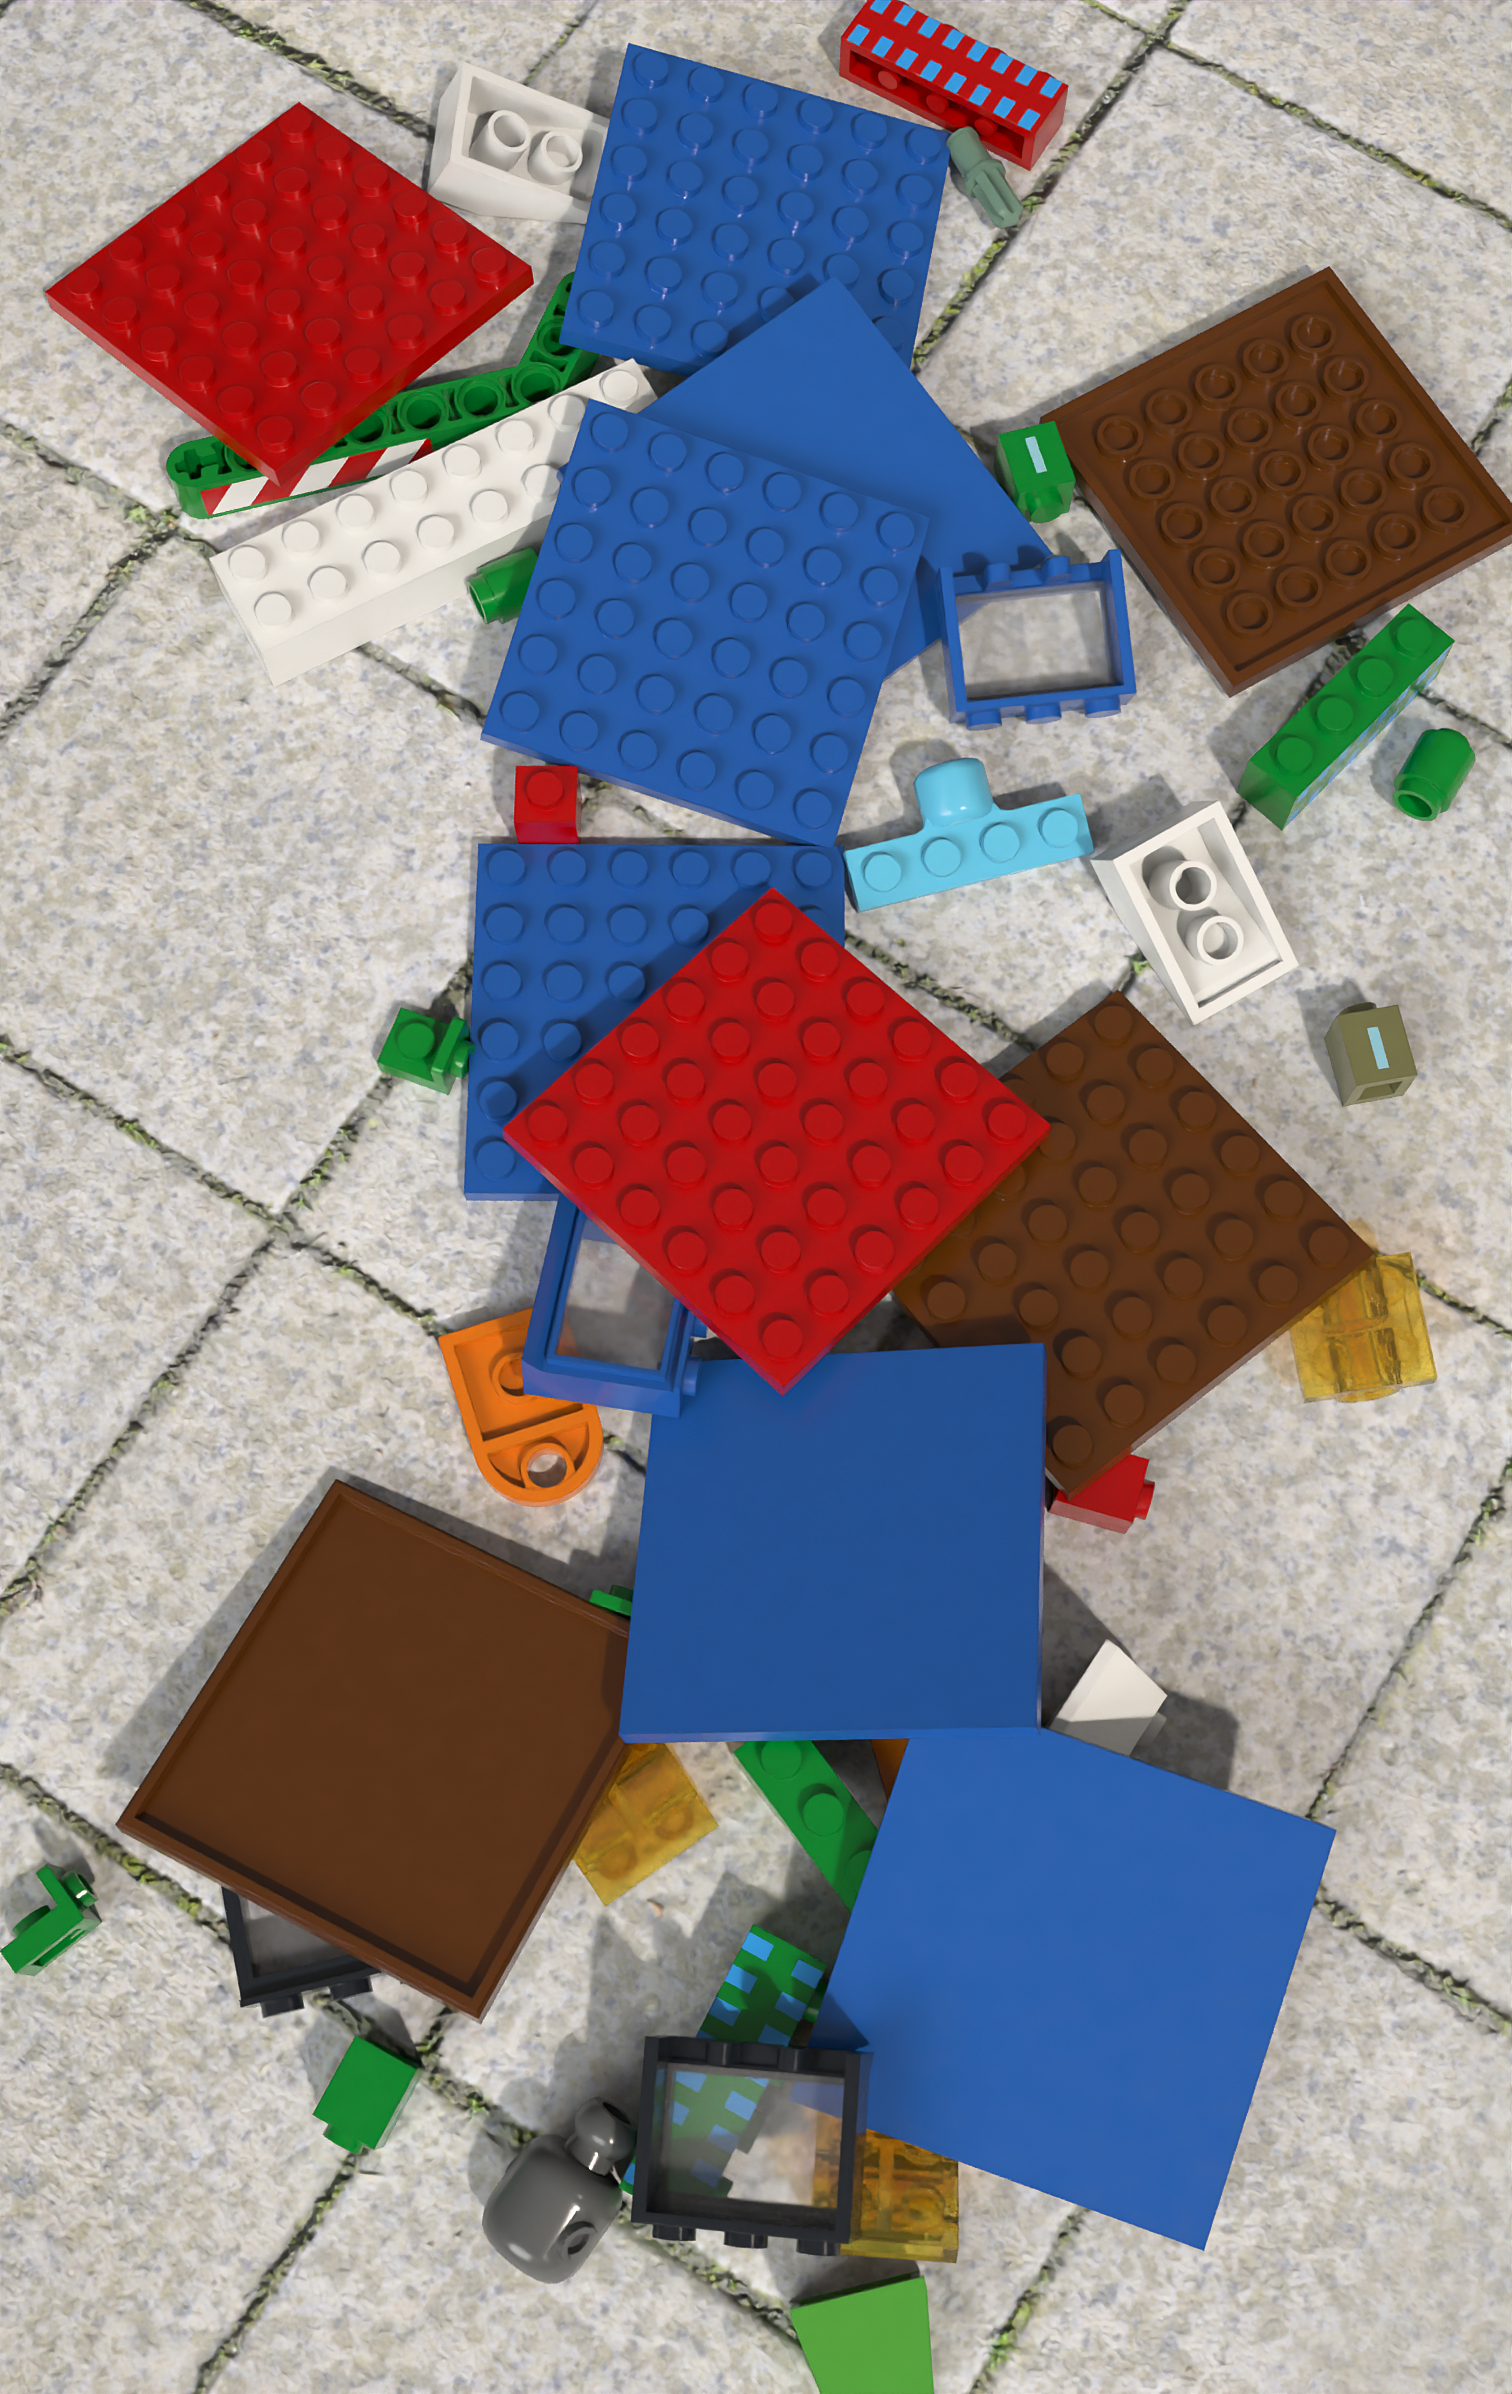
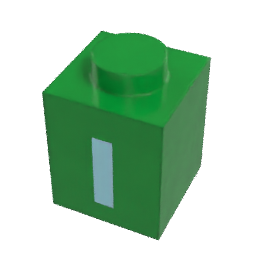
(1035, 471)
(367, 2095)

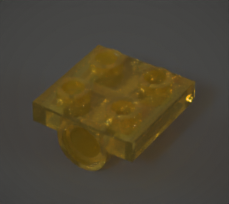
(1366, 1337)
(642, 1823)
(907, 2203)

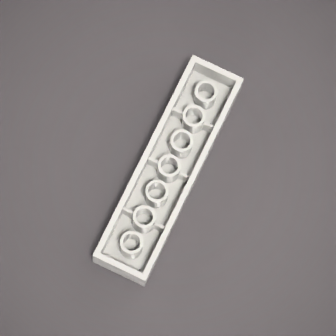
(409, 535)

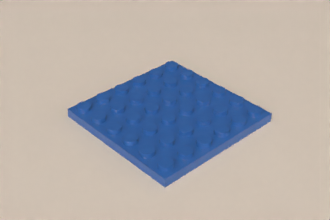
(739, 202)
(706, 627)
(579, 943)

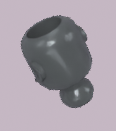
(561, 2194)

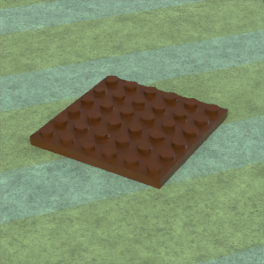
(1281, 480)
(1134, 1242)

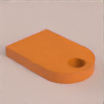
(513, 1427)

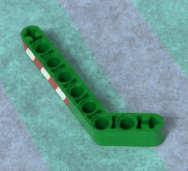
(218, 482)

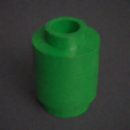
(502, 586)
(1433, 773)

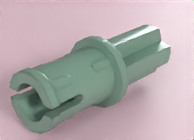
(984, 178)

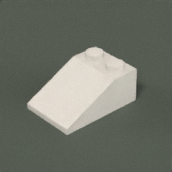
(514, 150)
(1196, 909)

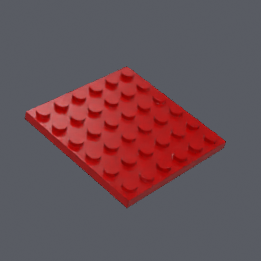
(290, 291)
(777, 1138)

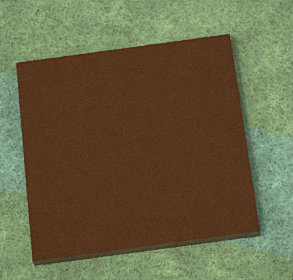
(397, 1749)

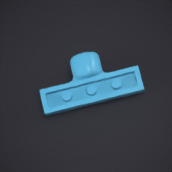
(964, 839)

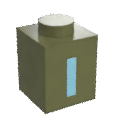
(1370, 1053)

